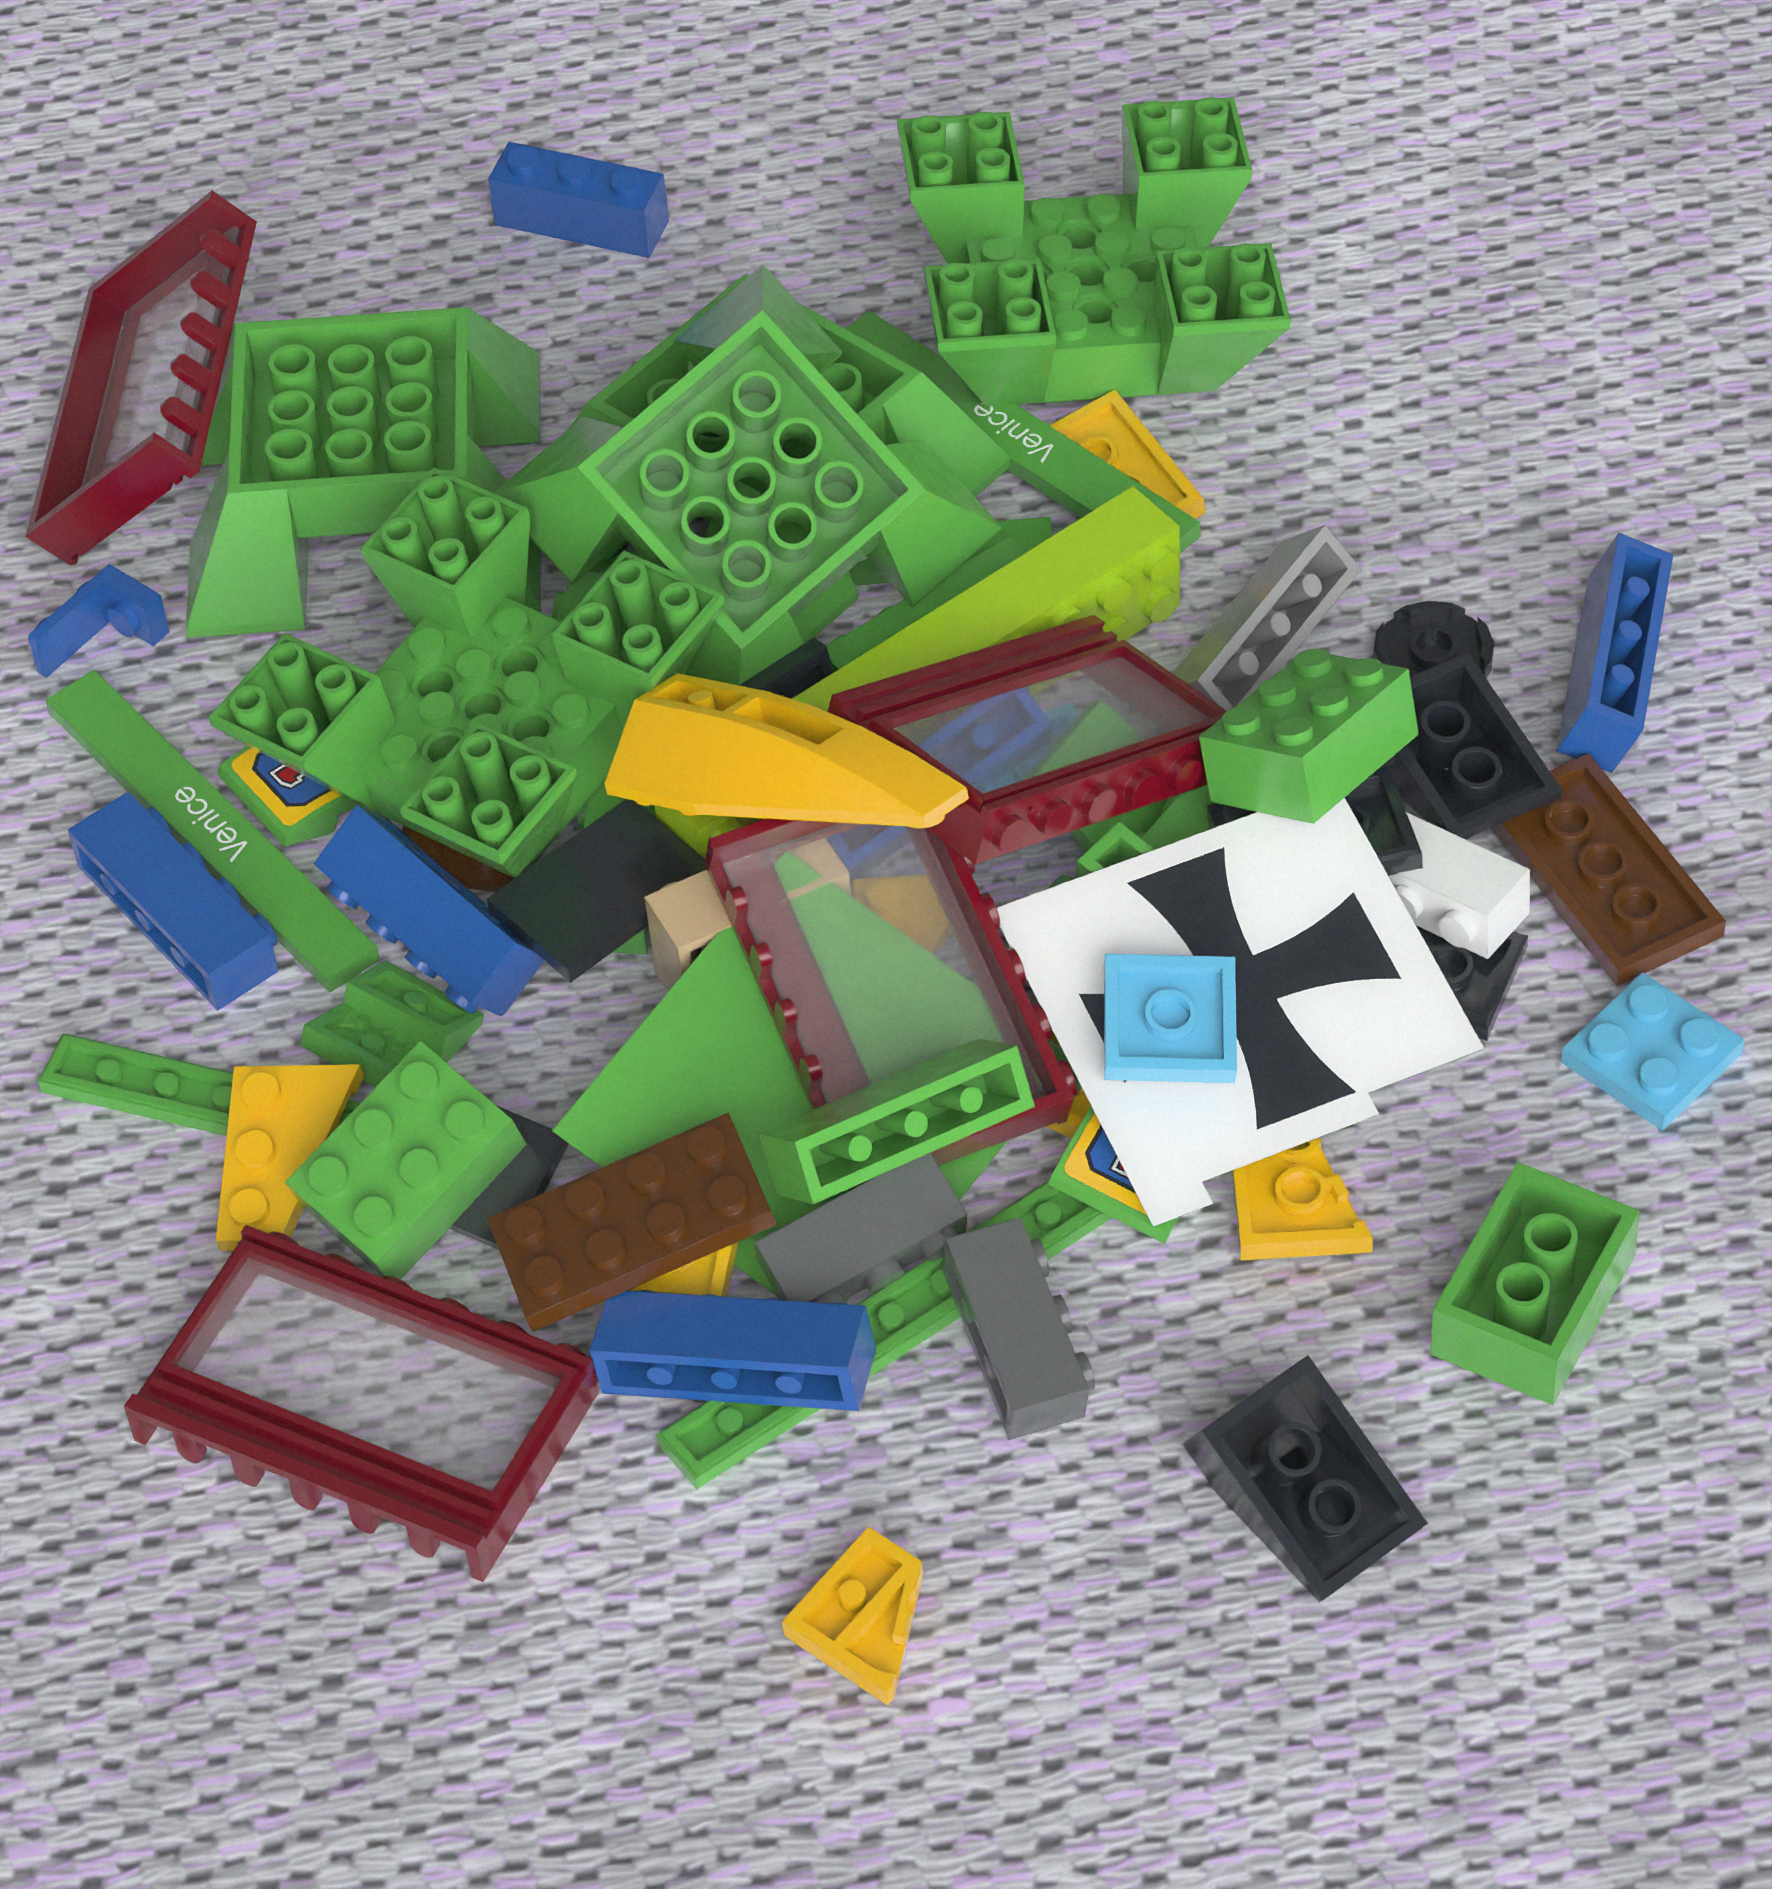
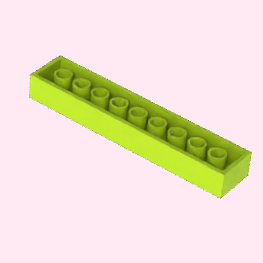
(1107, 564)

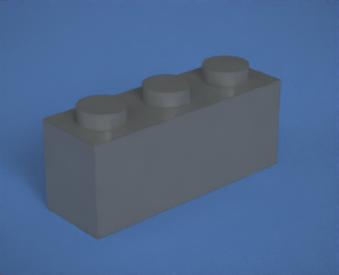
(864, 1236)
(1017, 1327)

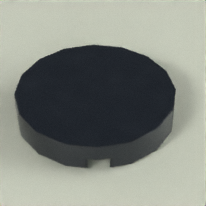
(1413, 623)

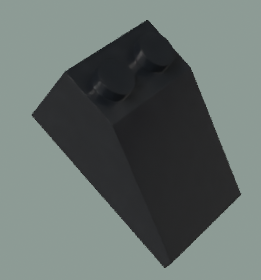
(1470, 755)
(1306, 1480)

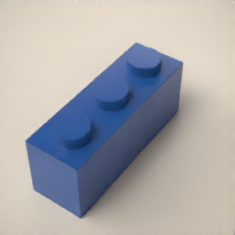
(579, 199)

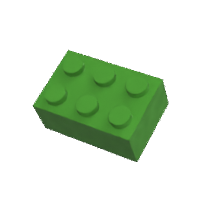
(1309, 735)
(406, 1163)
(1534, 1283)

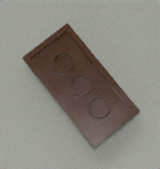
(1610, 875)
(631, 1222)

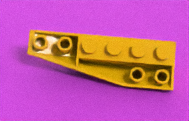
(770, 757)

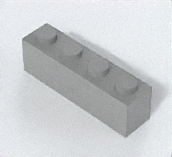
(1269, 617)

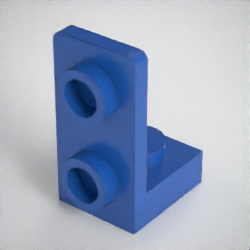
(104, 599)

